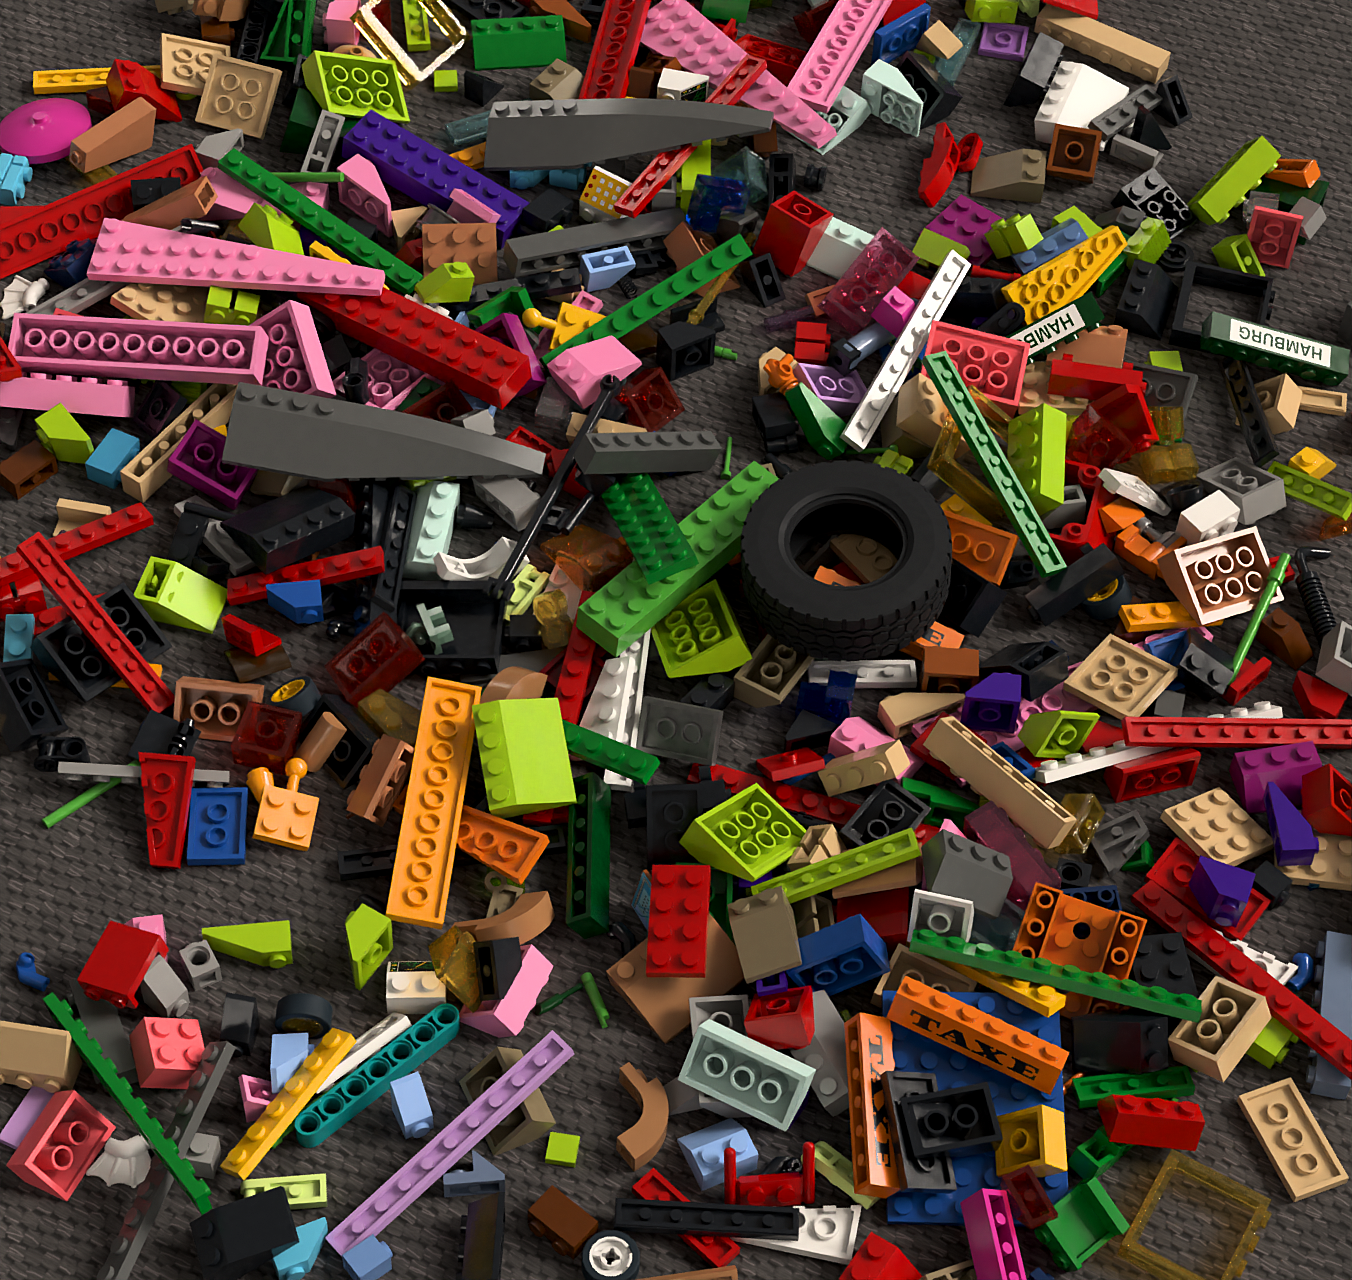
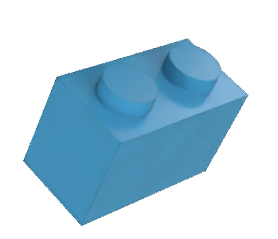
(111, 457)

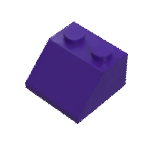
(993, 703)
(1221, 890)

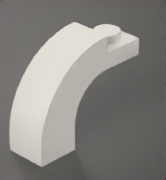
(478, 568)

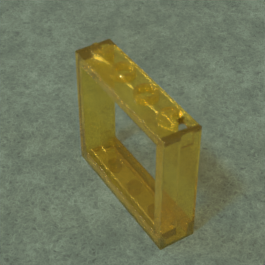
(390, 49)
(955, 475)
(1168, 1270)

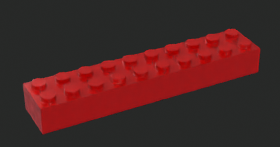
(428, 342)

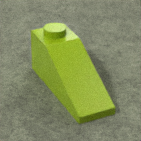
(257, 942)

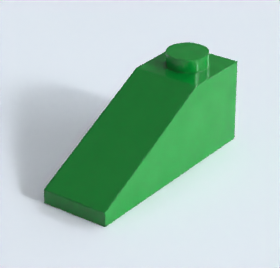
(817, 421)

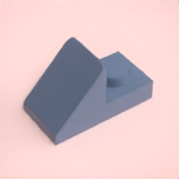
(482, 1180)

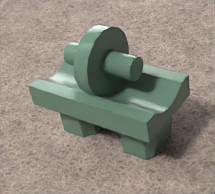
(425, 630)

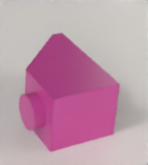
(894, 311)

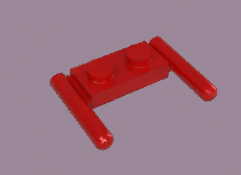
(770, 1189)

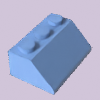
(1054, 242)

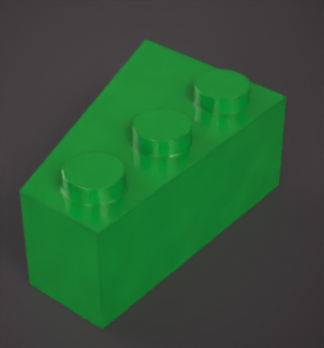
(291, 32)

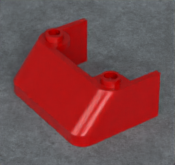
(1093, 532)

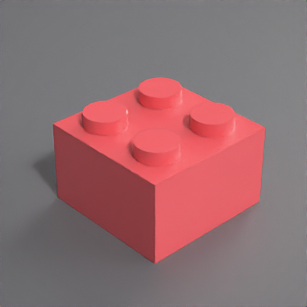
(166, 1051)

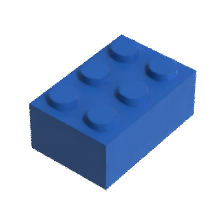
(840, 956)

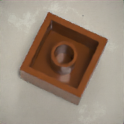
(1074, 153)
(948, 670)

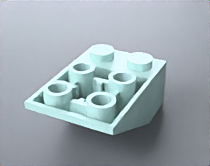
(892, 97)
(845, 116)

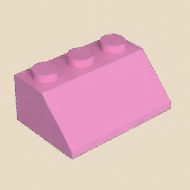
(858, 734)
(508, 1015)

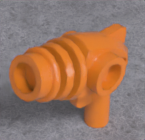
(781, 373)

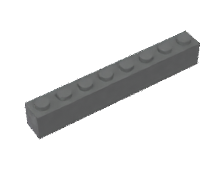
(566, 246)

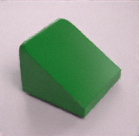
(1141, 860)

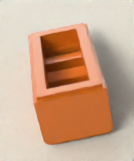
(1296, 172)

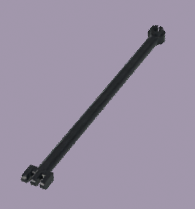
(609, 389)

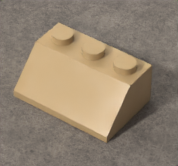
(38, 1057)

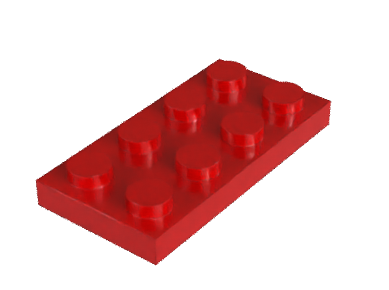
(1173, 875)
(678, 921)

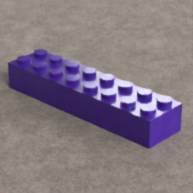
(428, 172)

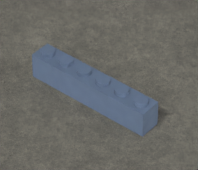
(1333, 1003)

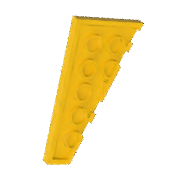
(1065, 276)

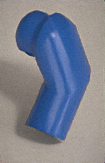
(27, 972)
(1304, 972)

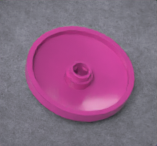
(43, 129)

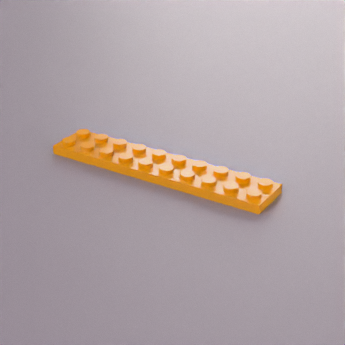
(433, 804)

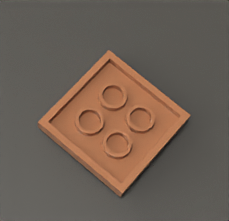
(461, 243)

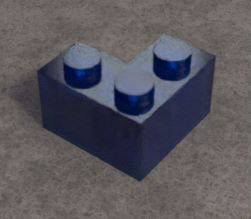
(711, 197)
(830, 701)

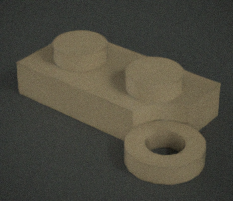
(503, 896)

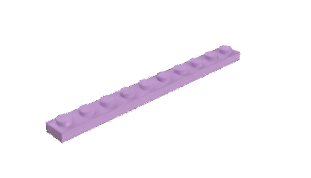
(451, 1143)

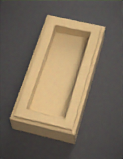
(1323, 401)

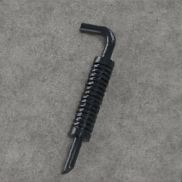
(1313, 593)

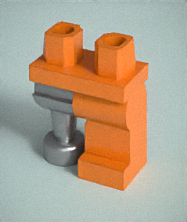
(1140, 553)

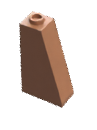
(115, 137)
(187, 202)

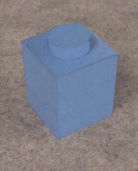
(368, 1259)

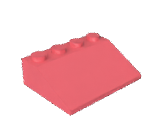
(984, 360)

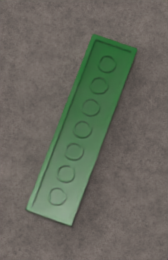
(648, 527)

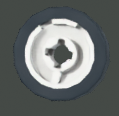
(610, 1245)

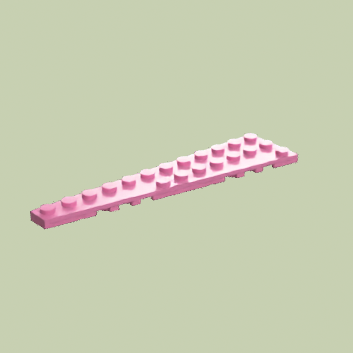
(177, 258)

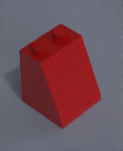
(792, 232)
(883, 910)

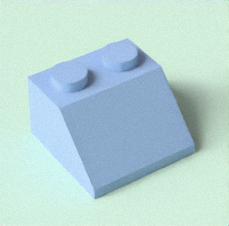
(706, 1152)

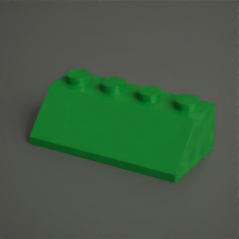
(517, 42)

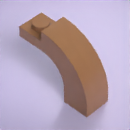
(222, 9)
(514, 684)
(524, 920)
(646, 1137)

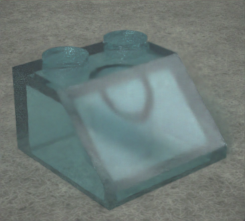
(750, 169)

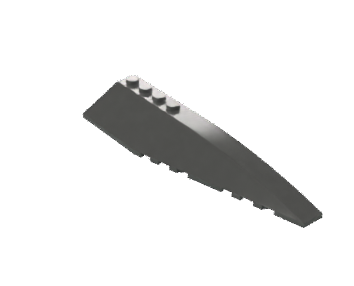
(593, 130)
(355, 441)

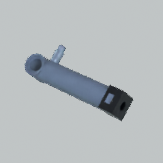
(848, 353)

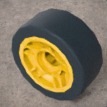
(1108, 600)
(296, 695)

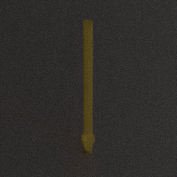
(697, 315)

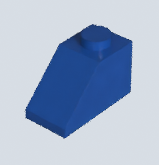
(297, 600)

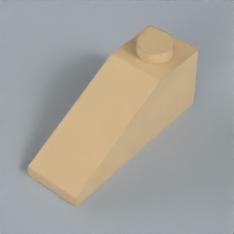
(906, 709)

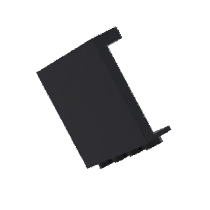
(474, 621)

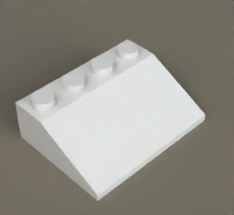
(1076, 99)

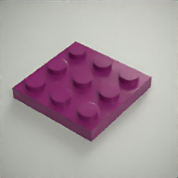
(966, 224)

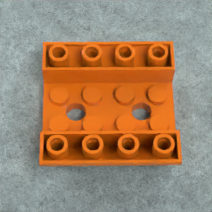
(1108, 949)

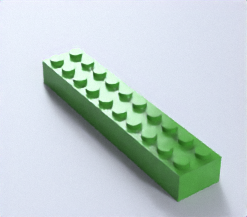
(630, 606)

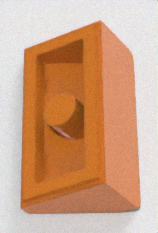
(1119, 514)

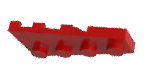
(167, 796)

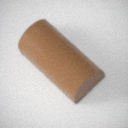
(320, 741)

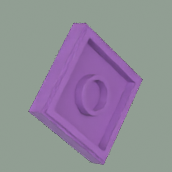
(1003, 41)

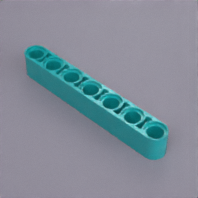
(372, 1087)

